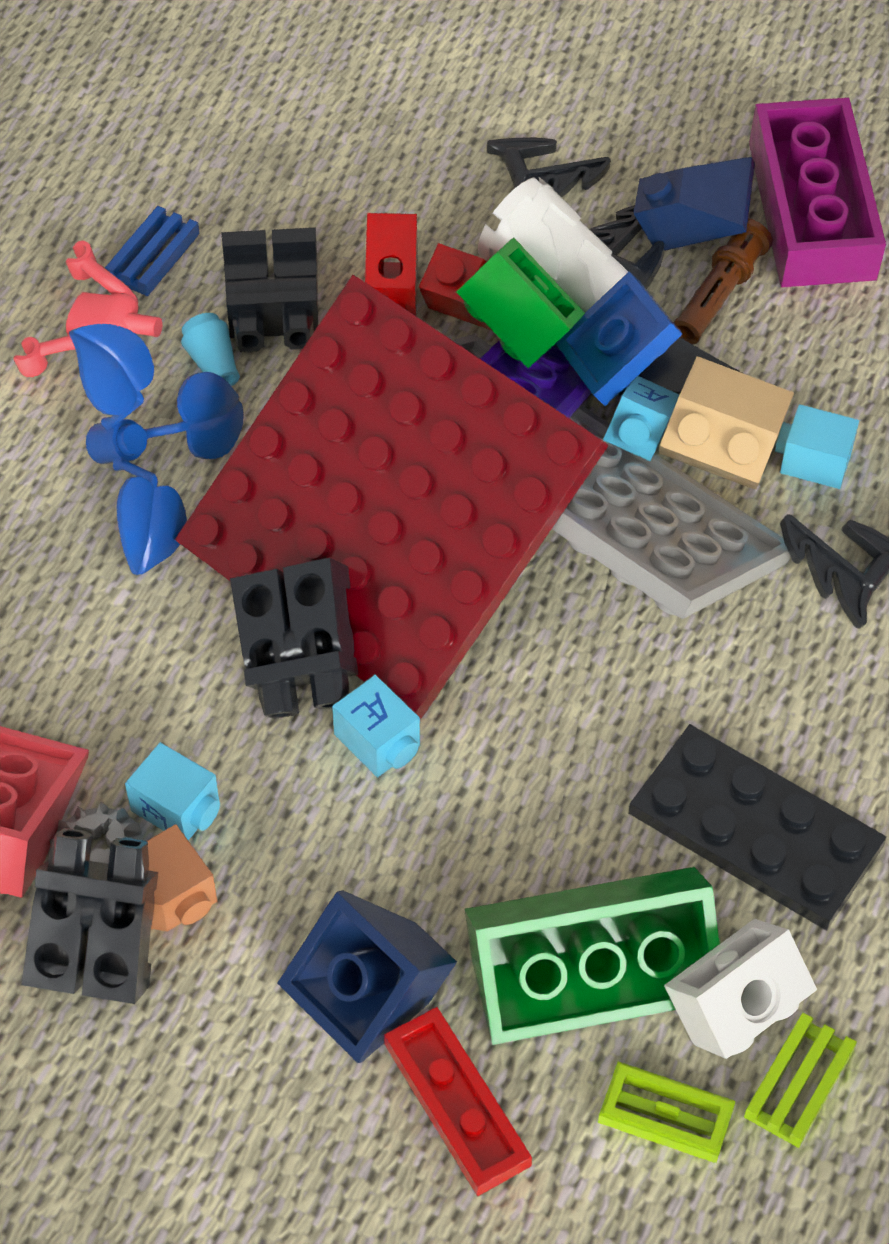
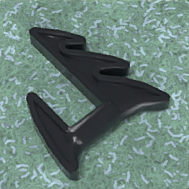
(560, 177)
(619, 234)
(825, 564)

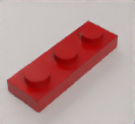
(457, 1101)

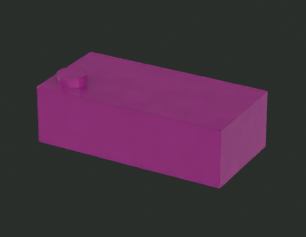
(816, 192)

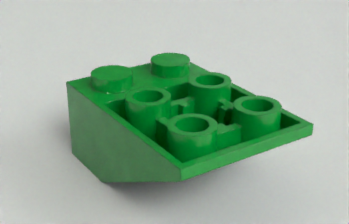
(520, 303)

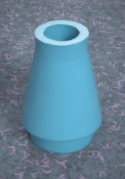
(210, 346)

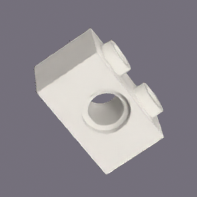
(710, 990)

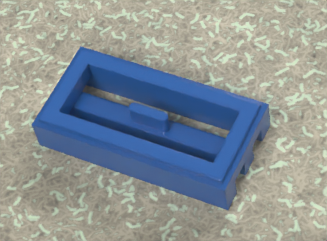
(146, 245)

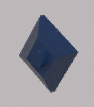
(695, 202)
(364, 972)

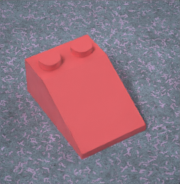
(34, 795)

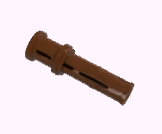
(695, 317)

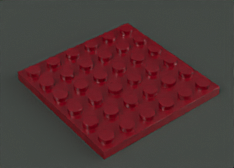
(408, 473)

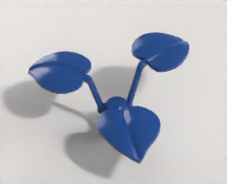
(113, 371)

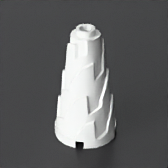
(555, 240)

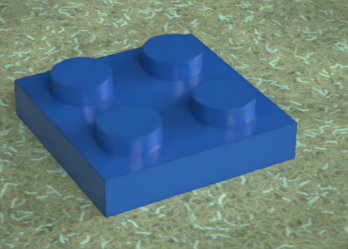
(618, 338)

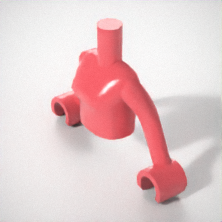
(116, 308)

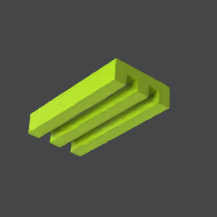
(823, 1039)
(659, 1132)

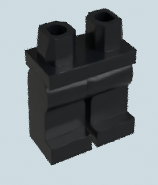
(271, 305)
(296, 634)
(92, 920)

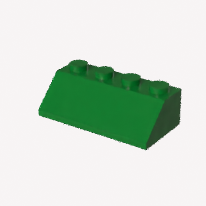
(588, 952)

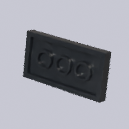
(757, 826)

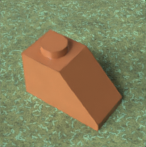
(183, 883)

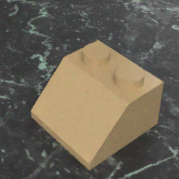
(725, 422)

